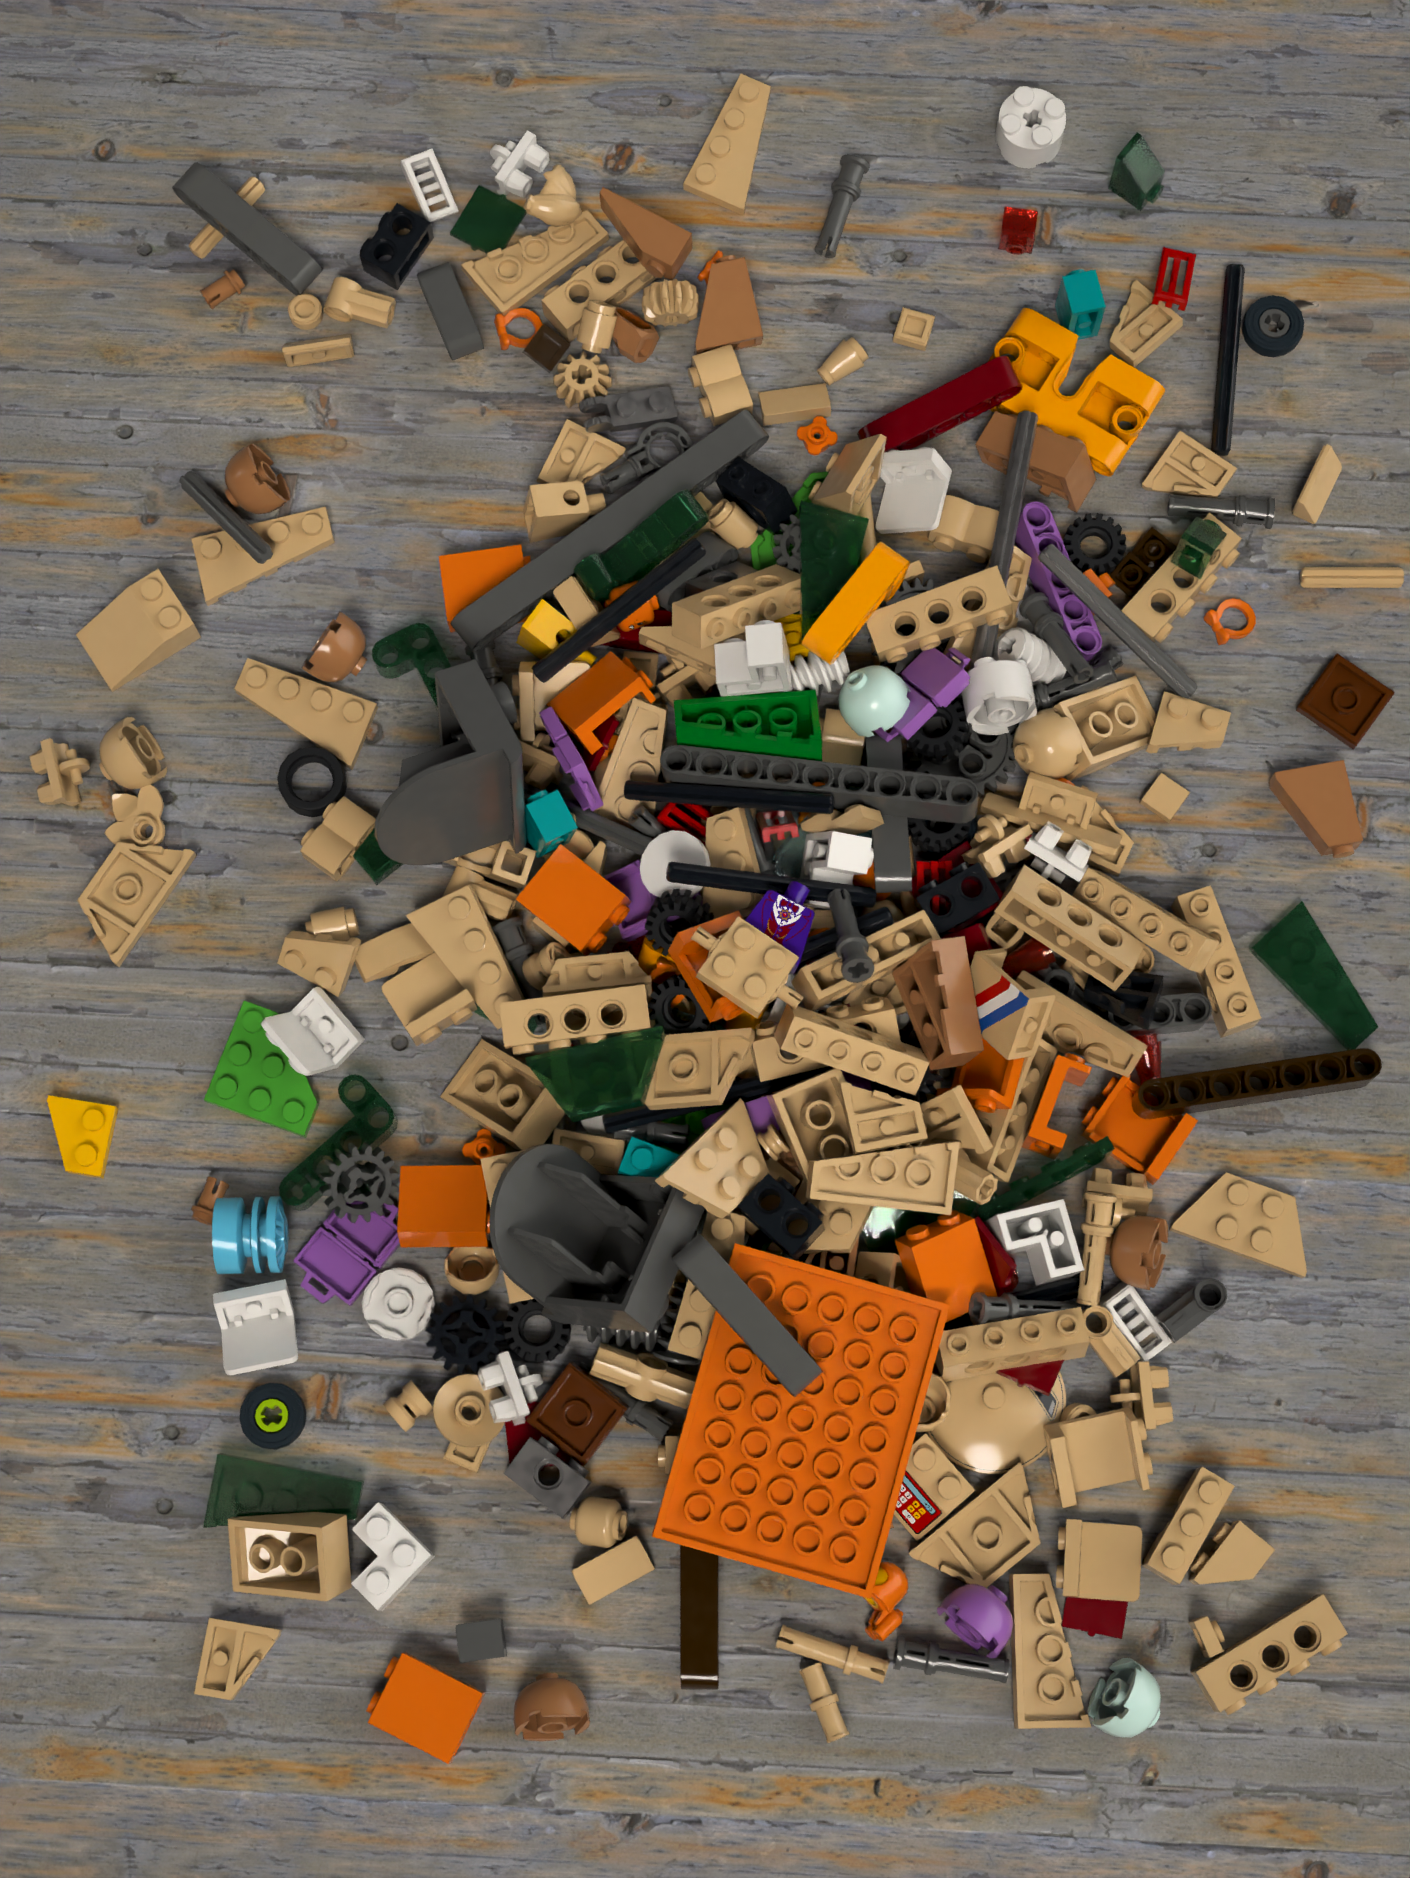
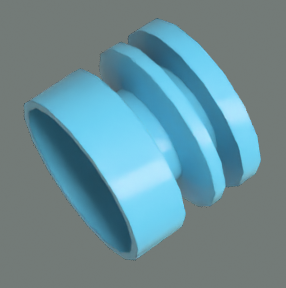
(249, 1235)

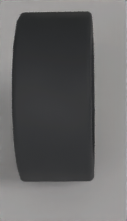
(298, 759)

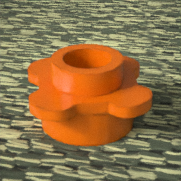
(817, 445)
(483, 1139)

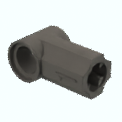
(1190, 1310)

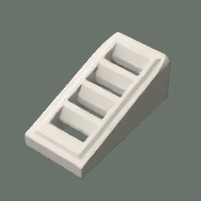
(418, 162)
(1143, 1314)

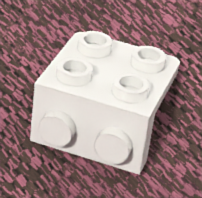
(912, 491)
(313, 1034)
(256, 1327)

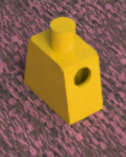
(545, 630)

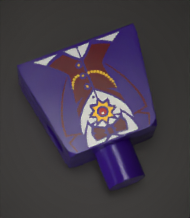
(785, 918)

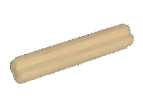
(209, 236)
(1351, 577)

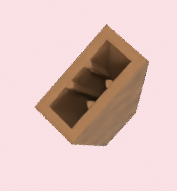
(728, 308)
(1321, 806)

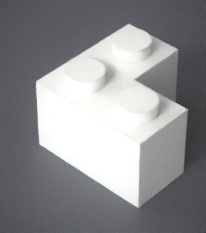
(755, 664)
(835, 859)
(1045, 1236)
(397, 1560)

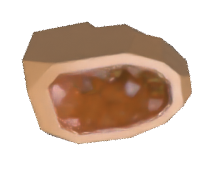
(634, 336)

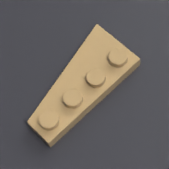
(729, 153)
(524, 269)
(228, 567)
(469, 949)
(695, 1311)

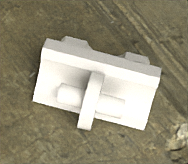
(513, 160)
(1044, 846)
(503, 1374)

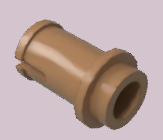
(222, 288)
(204, 1209)

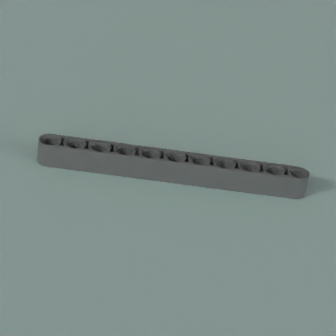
(536, 581)

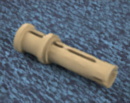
(1096, 1231)

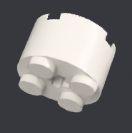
(1030, 127)
(998, 695)

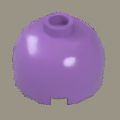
(979, 1617)

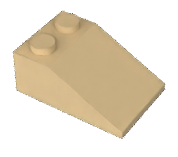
(851, 475)
(137, 631)
(1110, 724)
(503, 1097)
(813, 1118)
(290, 1555)

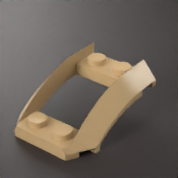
(594, 974)

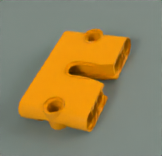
(1092, 414)

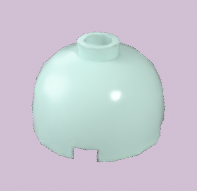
(873, 699)
(1126, 1701)

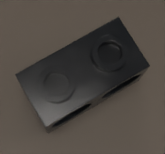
(403, 248)
(757, 495)
(960, 906)
(776, 1222)

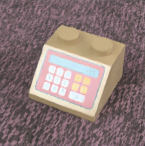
(929, 1489)

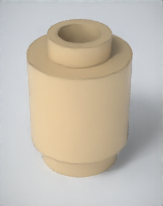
(597, 326)
(733, 524)
(337, 922)

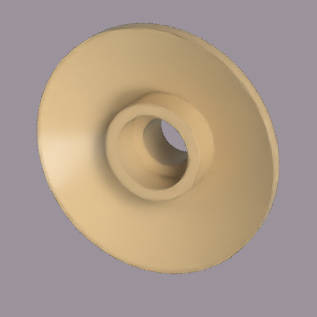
(460, 1394)

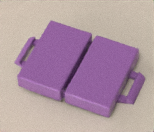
(934, 680)
(571, 762)
(629, 882)
(339, 1261)

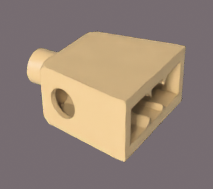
(558, 509)

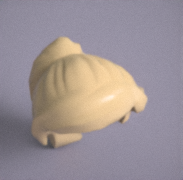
(556, 201)

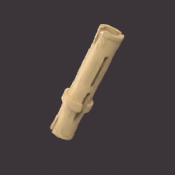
(833, 1654)

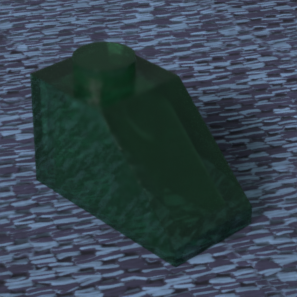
(1137, 174)
(1198, 546)

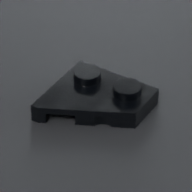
(1132, 1001)

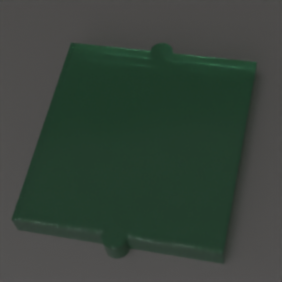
(488, 221)

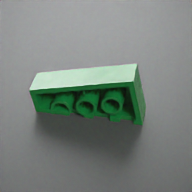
(754, 723)

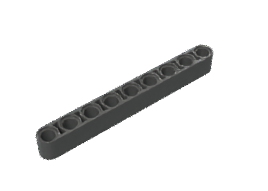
(837, 779)

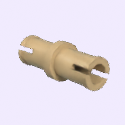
(824, 1702)

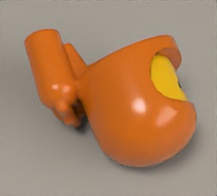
(888, 1591)

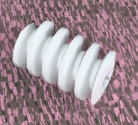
(1039, 656)
(817, 672)

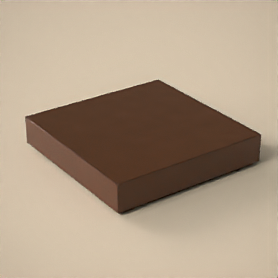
(1345, 701)
(577, 1413)

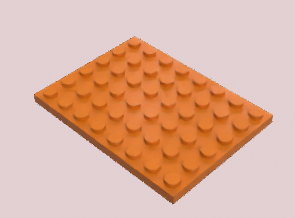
(814, 1475)

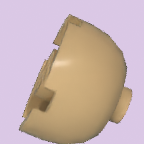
(1047, 744)
(131, 755)

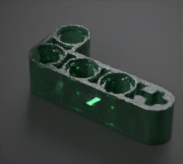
(643, 547)
(411, 658)
(357, 1126)

